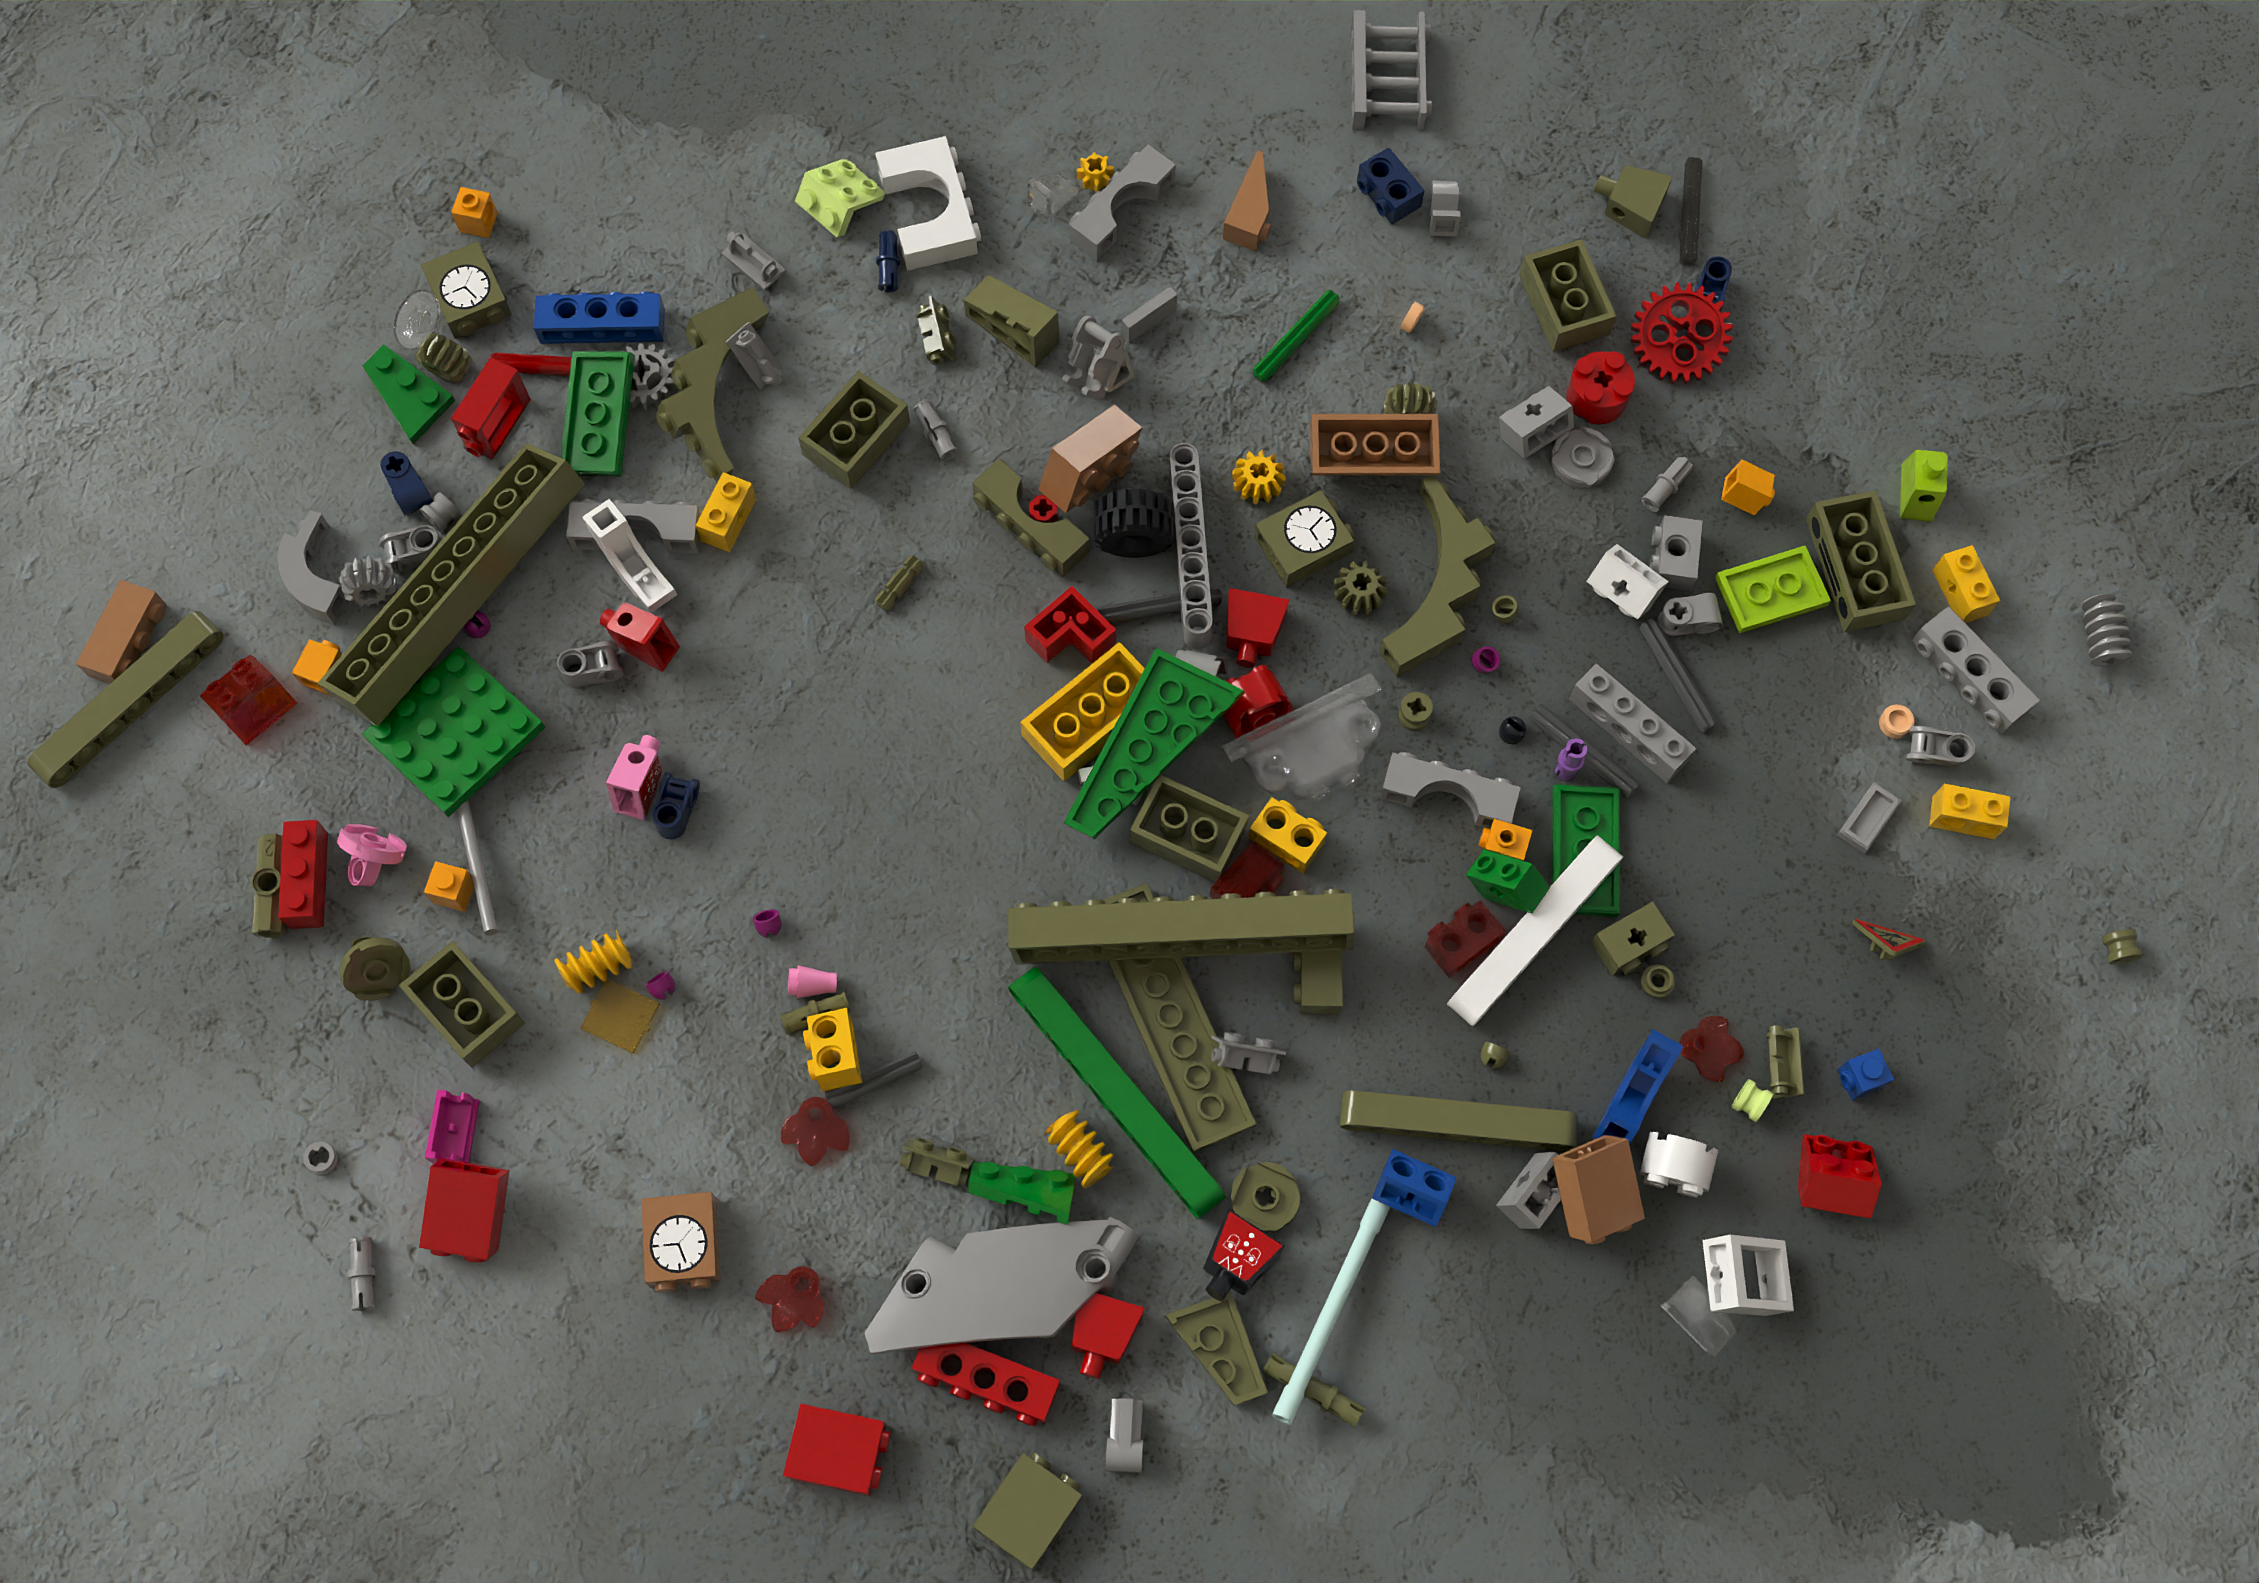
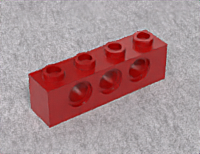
(1041, 1387)

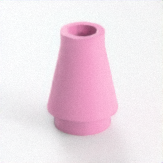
(810, 982)

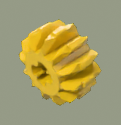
(1258, 477)

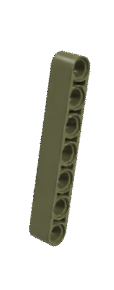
(125, 699)
(1459, 1121)

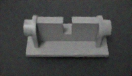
(752, 260)
(755, 357)
(1260, 1054)

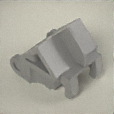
(1098, 366)

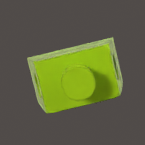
(1924, 475)

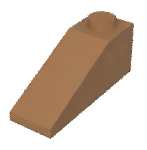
(1249, 213)

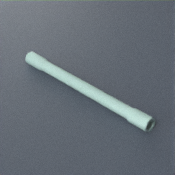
(1294, 1391)

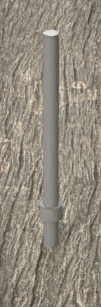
(477, 869)

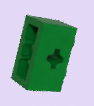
(1508, 881)

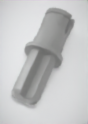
(1667, 484)

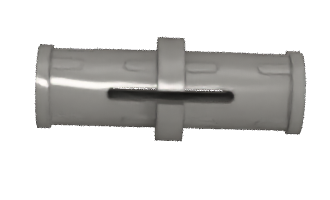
(935, 429)
(361, 1274)

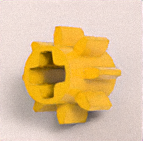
(1095, 172)

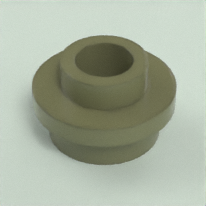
(1664, 974)

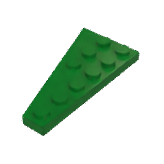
(1158, 724)

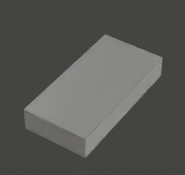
(1149, 314)
(1869, 817)

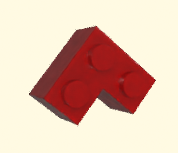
(1070, 621)

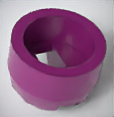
(475, 632)
(1489, 656)
(767, 922)
(659, 984)

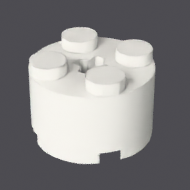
(1678, 1163)

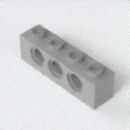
(1973, 653)
(1631, 723)

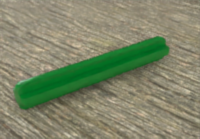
(1296, 336)

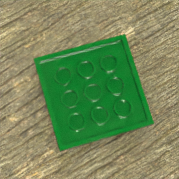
(454, 731)

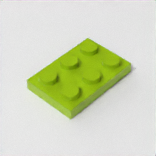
(1772, 589)

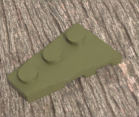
(1221, 1346)

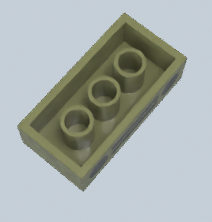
(1860, 561)

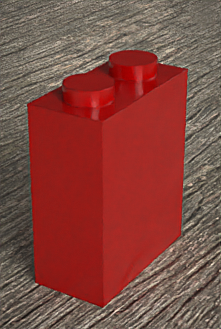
(464, 1209)
(837, 1450)

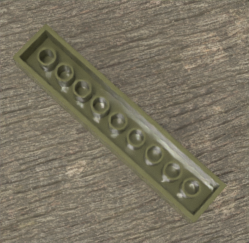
(451, 584)
(1181, 927)

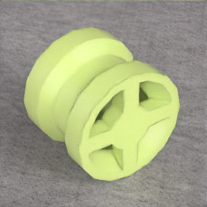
(1752, 1100)

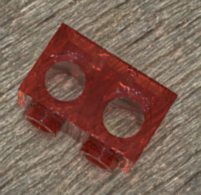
(1469, 943)

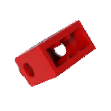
(1253, 624)
(641, 635)
(1104, 1332)

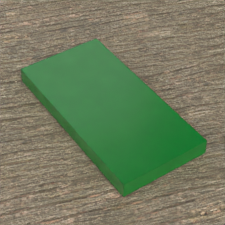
(597, 412)
(1577, 818)

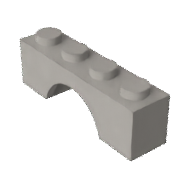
(1144, 177)
(670, 523)
(1412, 778)

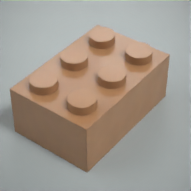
(1090, 459)

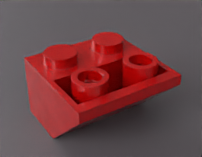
(1838, 1176)

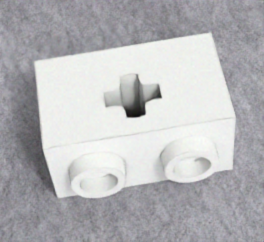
(1642, 582)

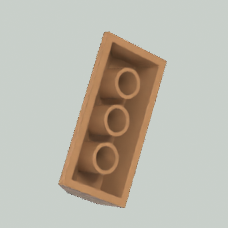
(1374, 444)

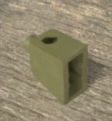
(1634, 197)

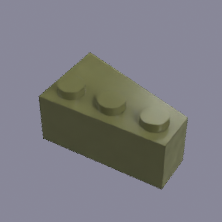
(1014, 319)

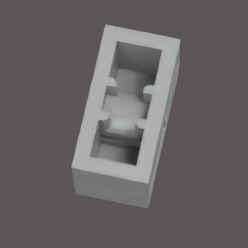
(1536, 422)
(1532, 1193)

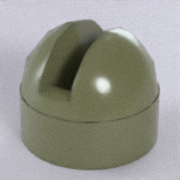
(1507, 605)
(1495, 1053)

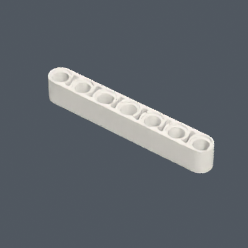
(1535, 931)

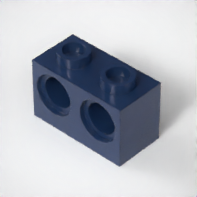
(1395, 183)

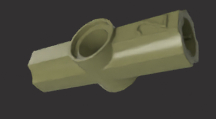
(266, 903)

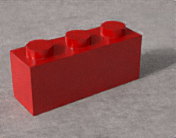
(303, 874)

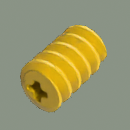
(594, 963)
(1079, 1148)

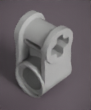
(408, 549)
(1691, 615)
(592, 664)
(1932, 746)

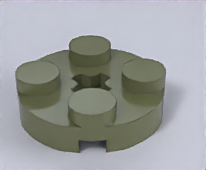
(1257, 1179)

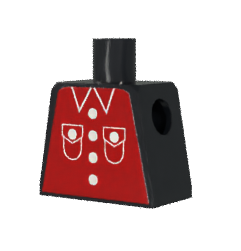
(1239, 1256)

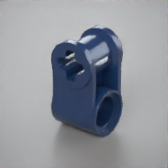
(1721, 267)
(405, 485)
(674, 799)

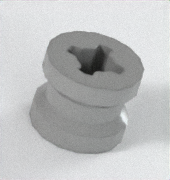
(440, 512)

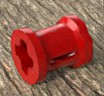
(1043, 504)

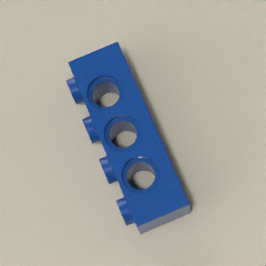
(613, 327)

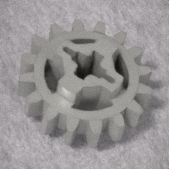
(656, 378)

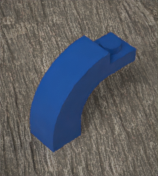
(1638, 1087)

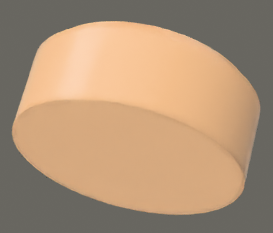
(1412, 317)
(1896, 721)

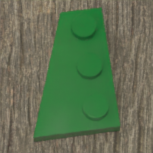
(407, 392)
(1035, 1188)

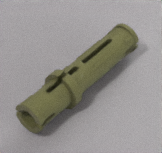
(1320, 1393)

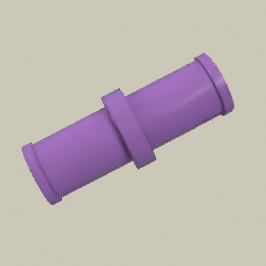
(1571, 759)

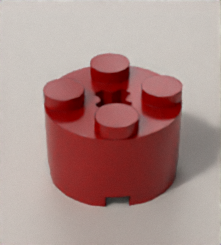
(1600, 387)
(1260, 704)

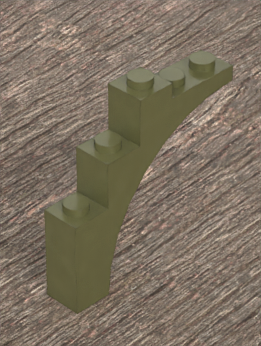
(696, 372)
(1434, 624)

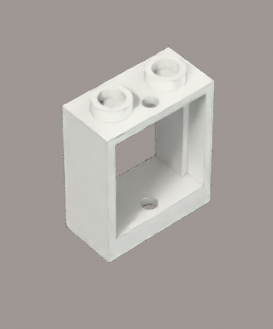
(1729, 1293)

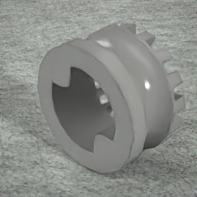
(322, 1168)

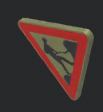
(1888, 941)

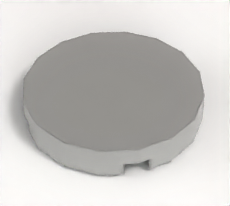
(1582, 457)

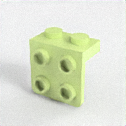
(835, 192)

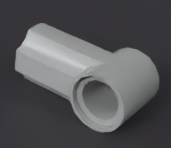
(1124, 1444)

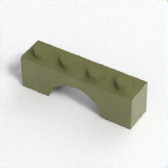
(1057, 543)

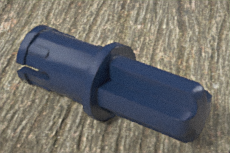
(888, 261)

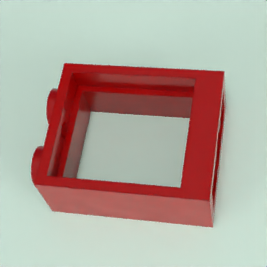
(490, 409)

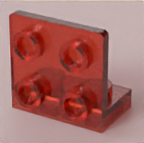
(248, 699)

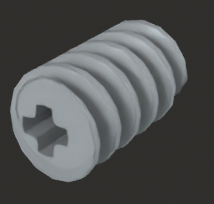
(2104, 630)

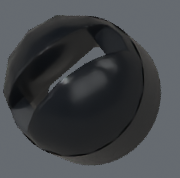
(1509, 733)

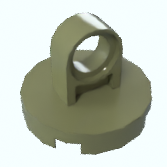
(374, 967)

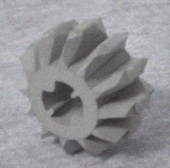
(368, 581)

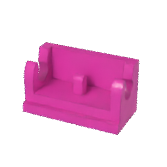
(452, 1127)

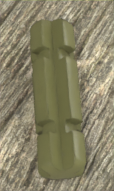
(899, 583)

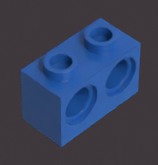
(1414, 1188)

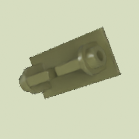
(935, 320)
(1785, 1062)
(949, 1162)

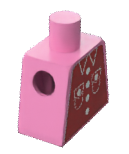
(635, 778)

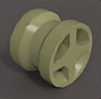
(1412, 718)
(2122, 946)

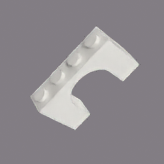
(931, 166)

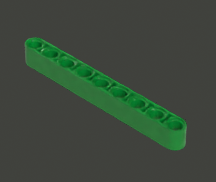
(1117, 1093)

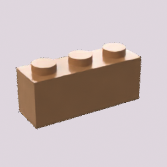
(121, 632)

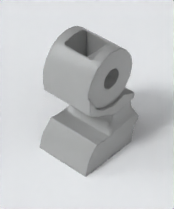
(1443, 208)

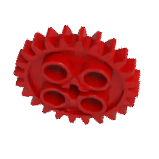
(1699, 311)

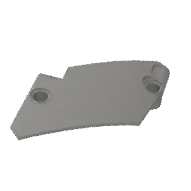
(1000, 1284)

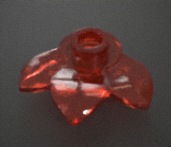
(1716, 1047)
(815, 1136)
(788, 1302)

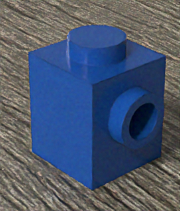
(1865, 1074)

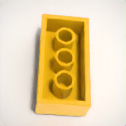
(1082, 714)

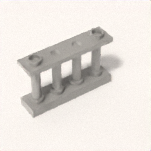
(1364, 82)

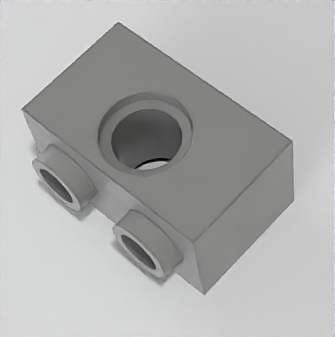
(1685, 538)

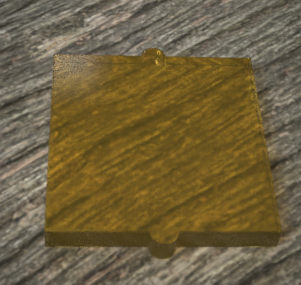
(620, 1016)

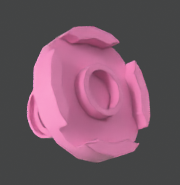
(369, 852)

